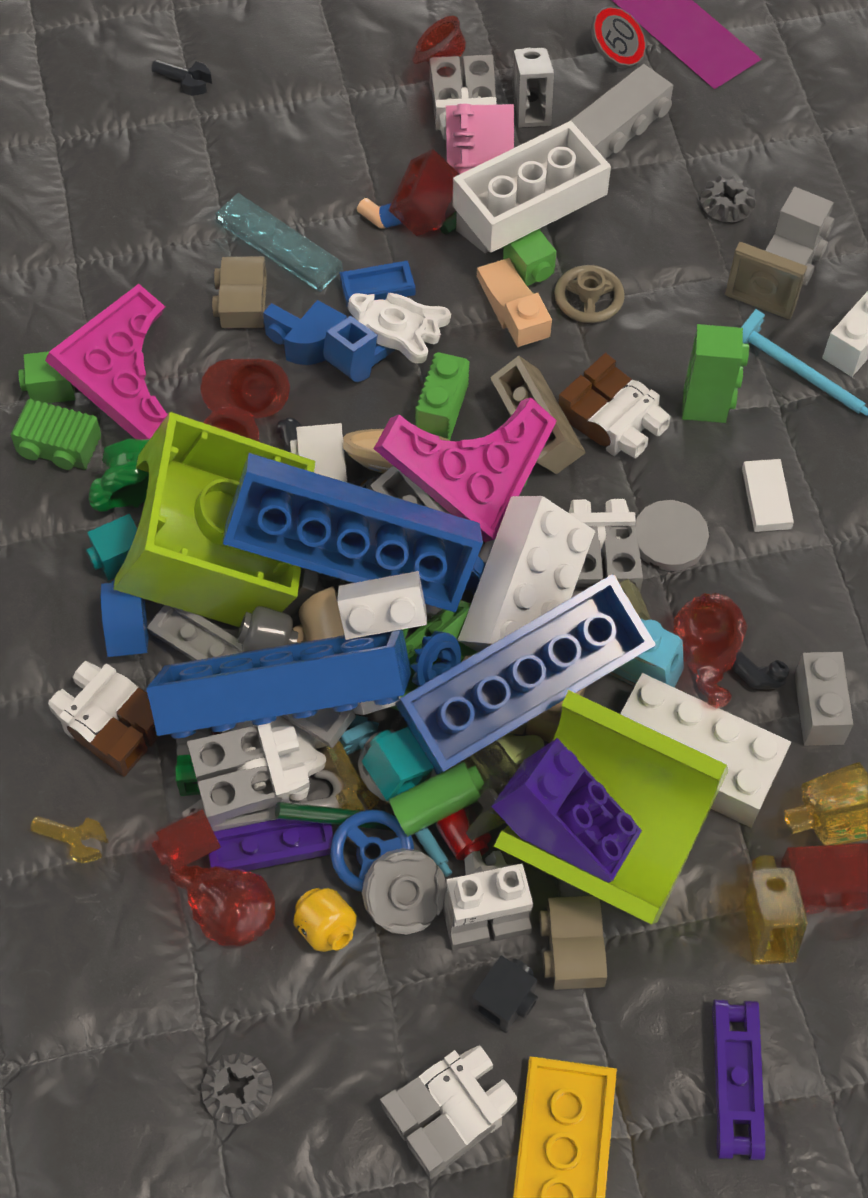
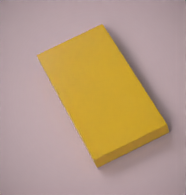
(565, 1130)

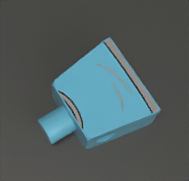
(660, 662)

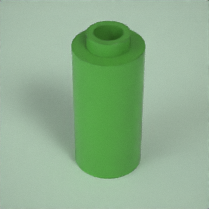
(437, 798)

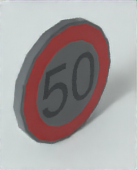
(618, 37)

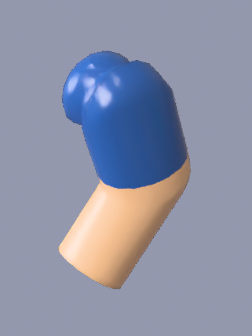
(378, 215)

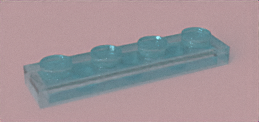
(279, 242)

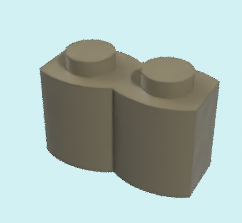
(241, 292)
(575, 942)

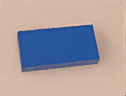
(379, 281)

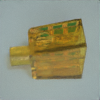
(833, 806)
(774, 912)

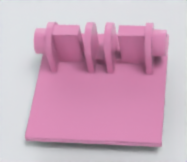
(477, 134)

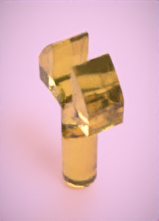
(352, 782)
(73, 836)

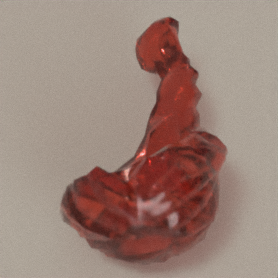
(711, 638)
(227, 903)

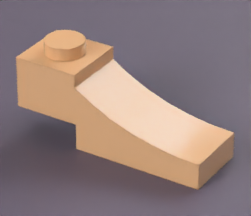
(514, 303)

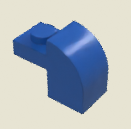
(304, 336)
(353, 349)
(123, 622)

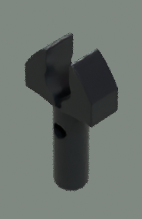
(189, 77)

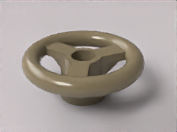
(590, 285)

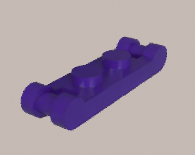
(738, 1080)

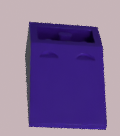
(567, 812)

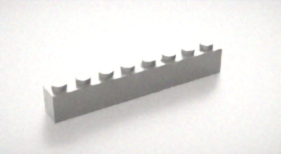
(613, 120)

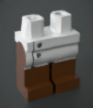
(613, 408)
(107, 716)

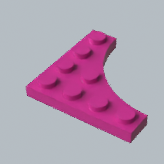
(108, 362)
(471, 475)

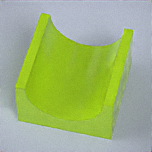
(180, 536)
(655, 782)

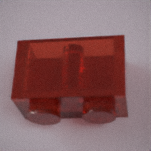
(424, 193)
(830, 875)

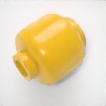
(324, 919)

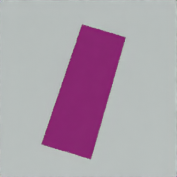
(693, 37)

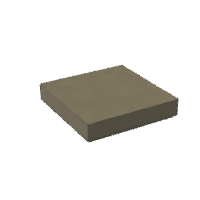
(765, 280)

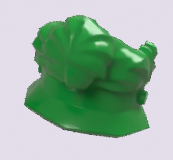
(122, 483)

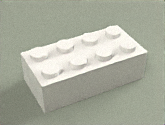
(530, 186)
(527, 570)
(748, 750)

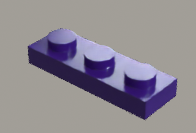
(271, 844)

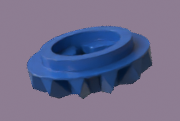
(438, 645)

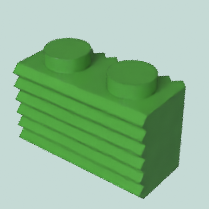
(442, 395)
(56, 435)

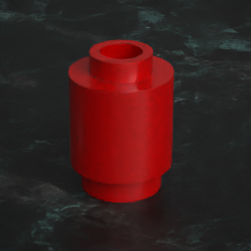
(454, 830)

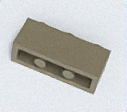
(523, 380)

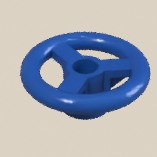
(350, 829)

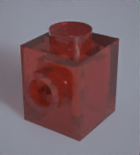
(185, 840)

